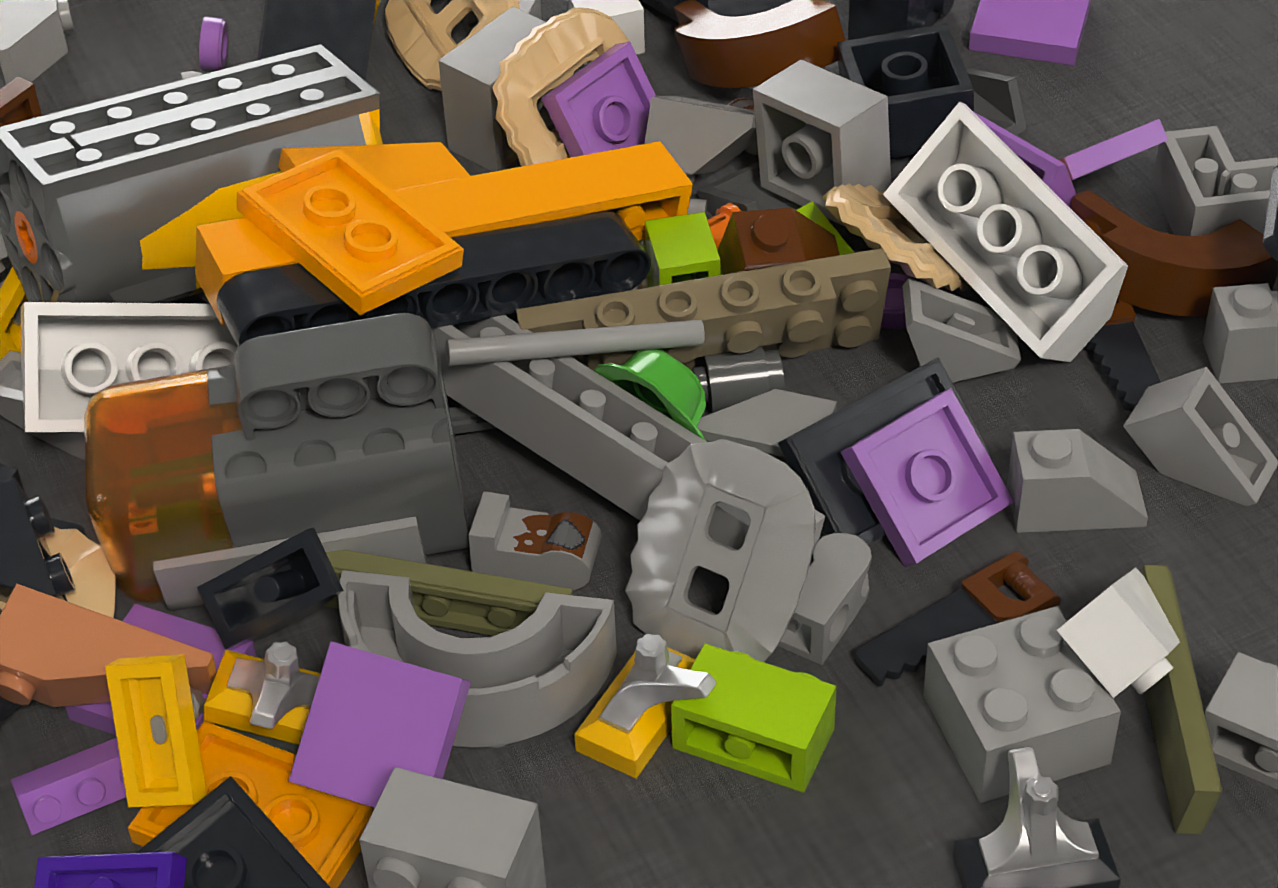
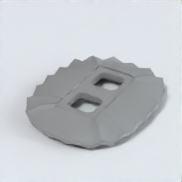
(762, 574)

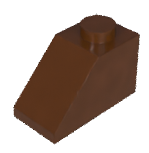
(772, 239)

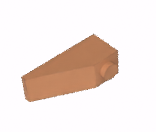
(61, 651)

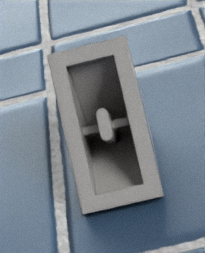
(958, 331)

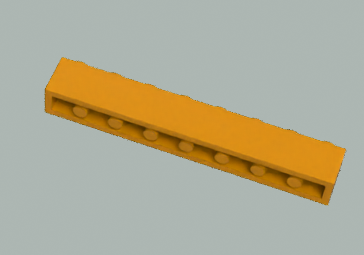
(630, 181)

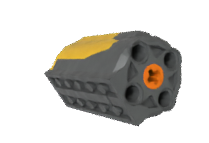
(113, 190)

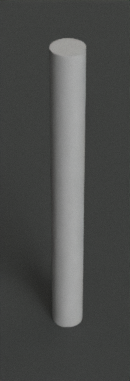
(574, 342)

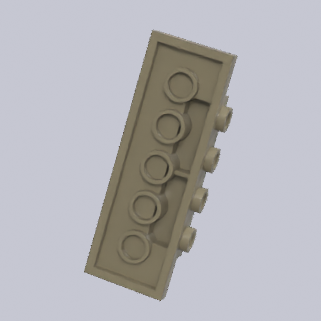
(773, 307)

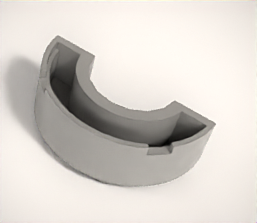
(518, 678)

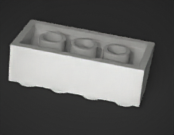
(1009, 236)
(86, 347)

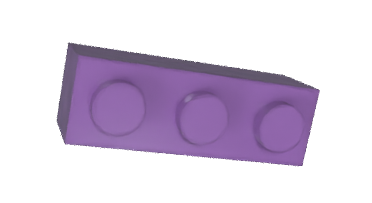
(70, 786)

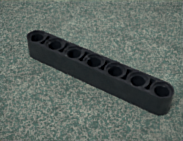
(497, 276)

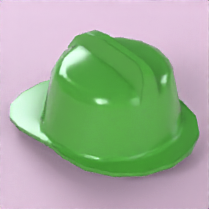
(661, 384)

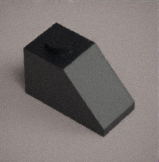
(271, 590)

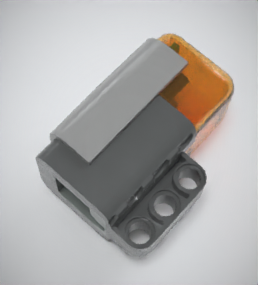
(299, 434)

